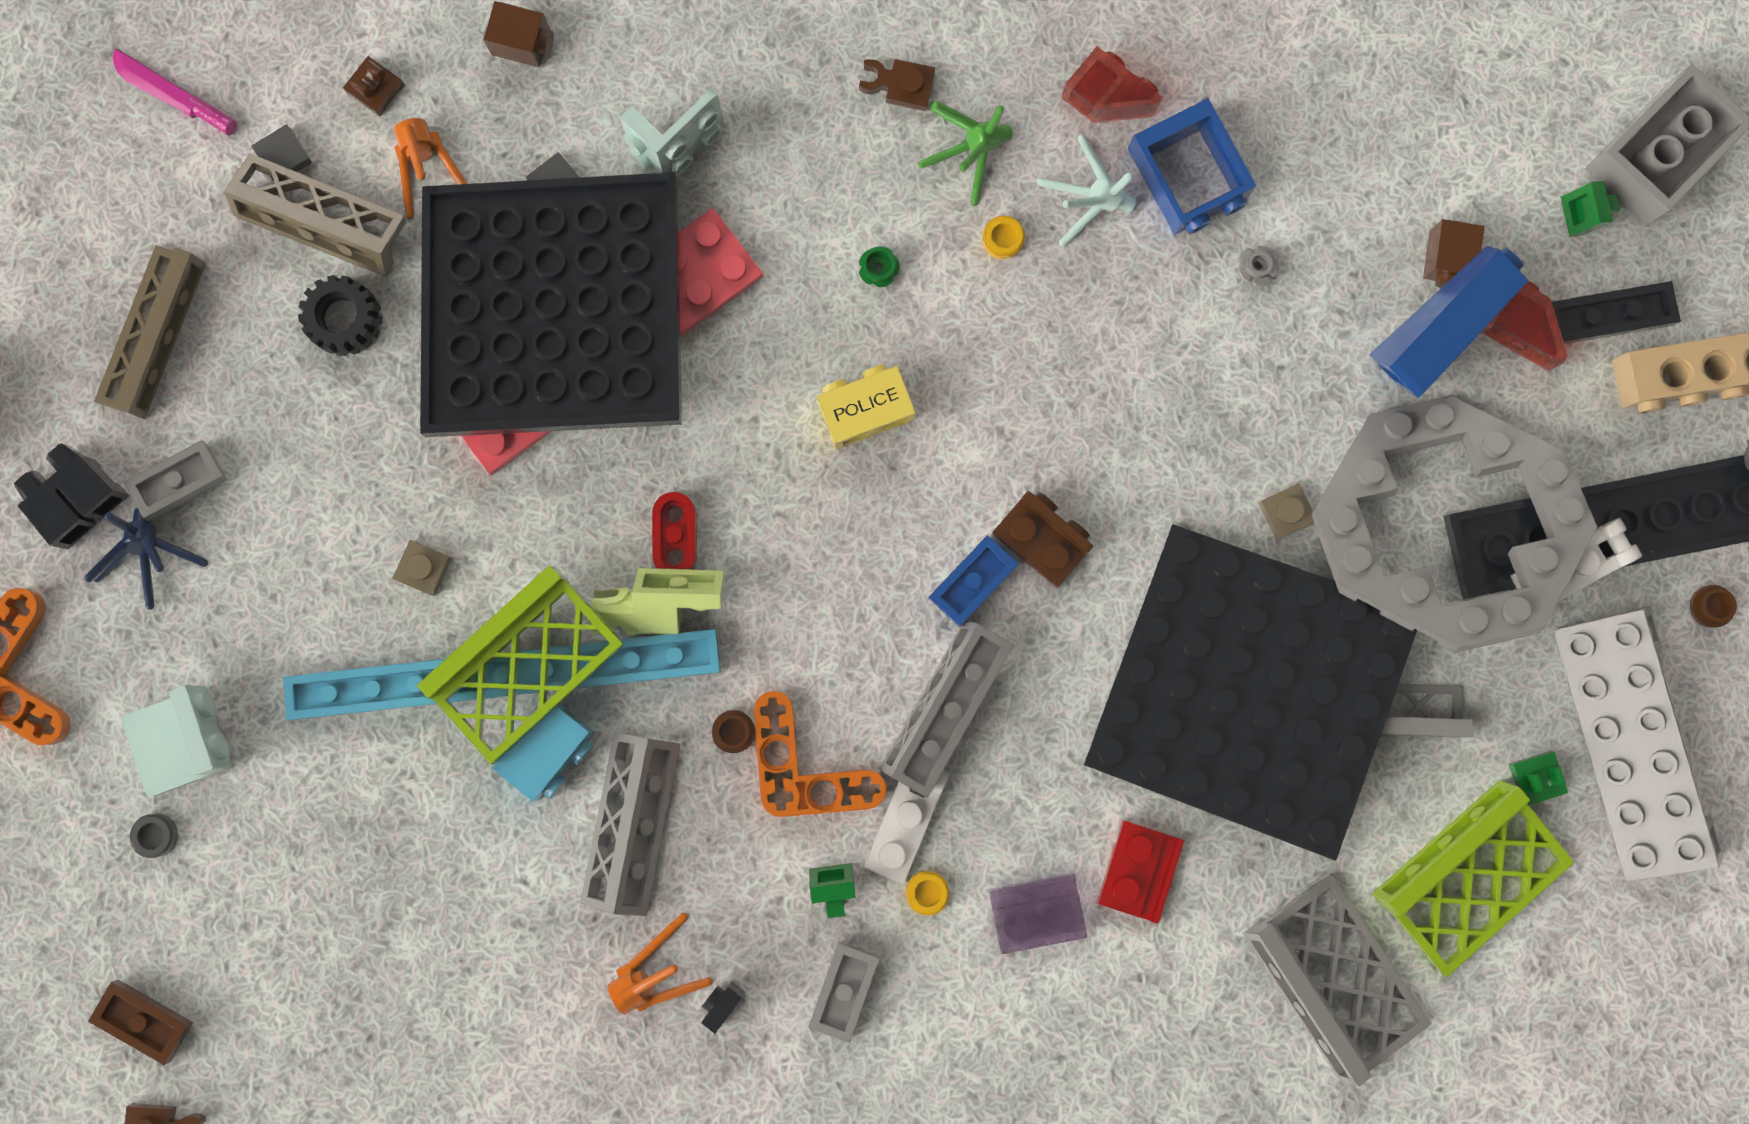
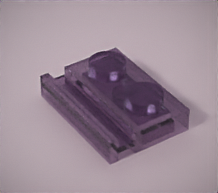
(1037, 913)

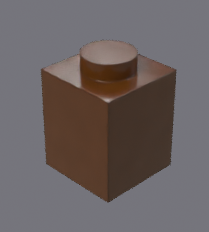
(518, 34)
(1450, 249)

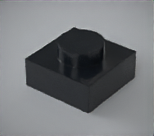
(720, 1005)

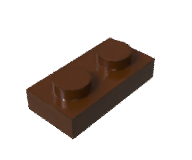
(140, 1022)

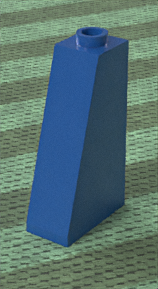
(1450, 320)

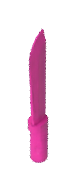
(163, 89)

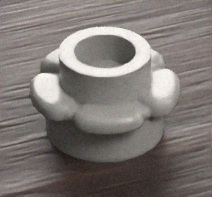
(1250, 274)

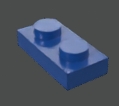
(973, 581)

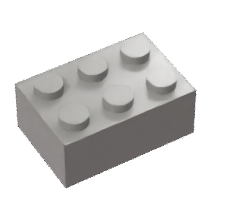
(1670, 145)

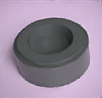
(153, 835)

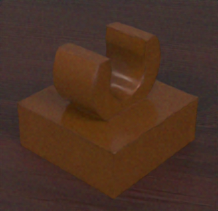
(373, 86)

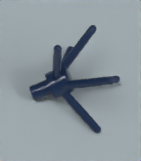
(139, 540)

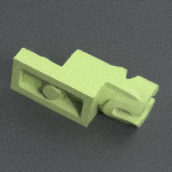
(658, 600)

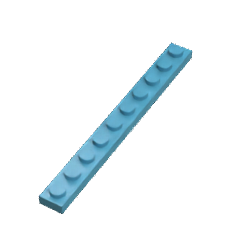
(396, 684)

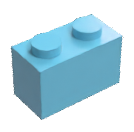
(544, 754)

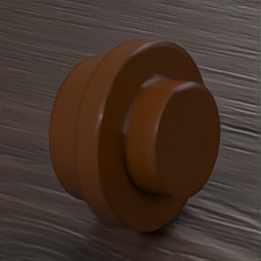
(1712, 606)
(733, 731)

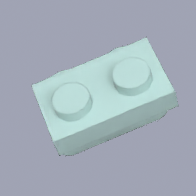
(675, 147)
(177, 740)

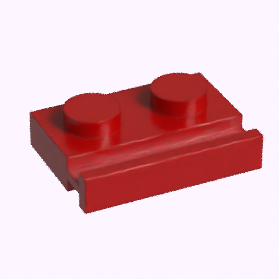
(1140, 871)

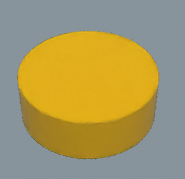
(1003, 237)
(927, 892)

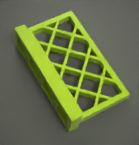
(494, 637)
(1457, 845)

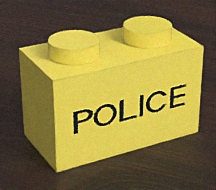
(865, 405)

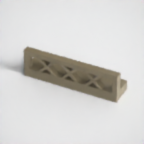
(309, 227)
(157, 333)

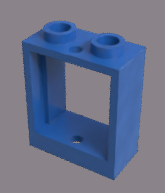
(1194, 119)

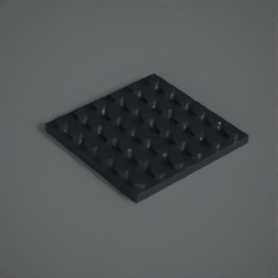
(550, 305)
(1251, 692)

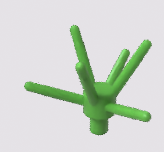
(979, 139)

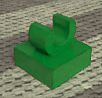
(1589, 208)
(1539, 777)
(832, 886)

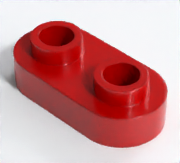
(671, 535)

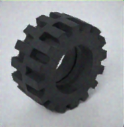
(319, 301)

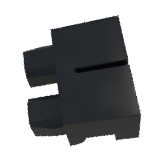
(70, 499)

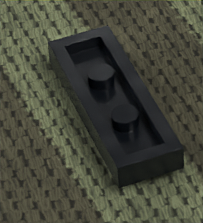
(1617, 312)

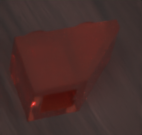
(1108, 91)

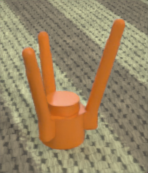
(416, 146)
(633, 988)

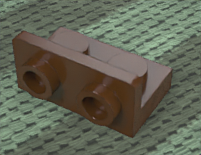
(1043, 537)

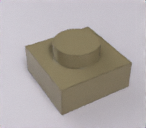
(1287, 511)
(422, 568)

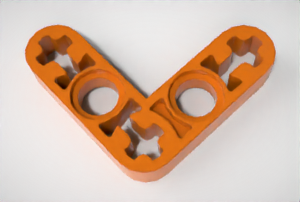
(17, 640)
(802, 785)

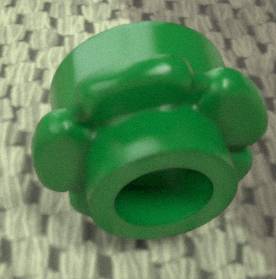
(876, 256)

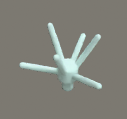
(1102, 195)

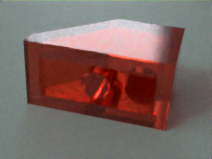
(1529, 328)

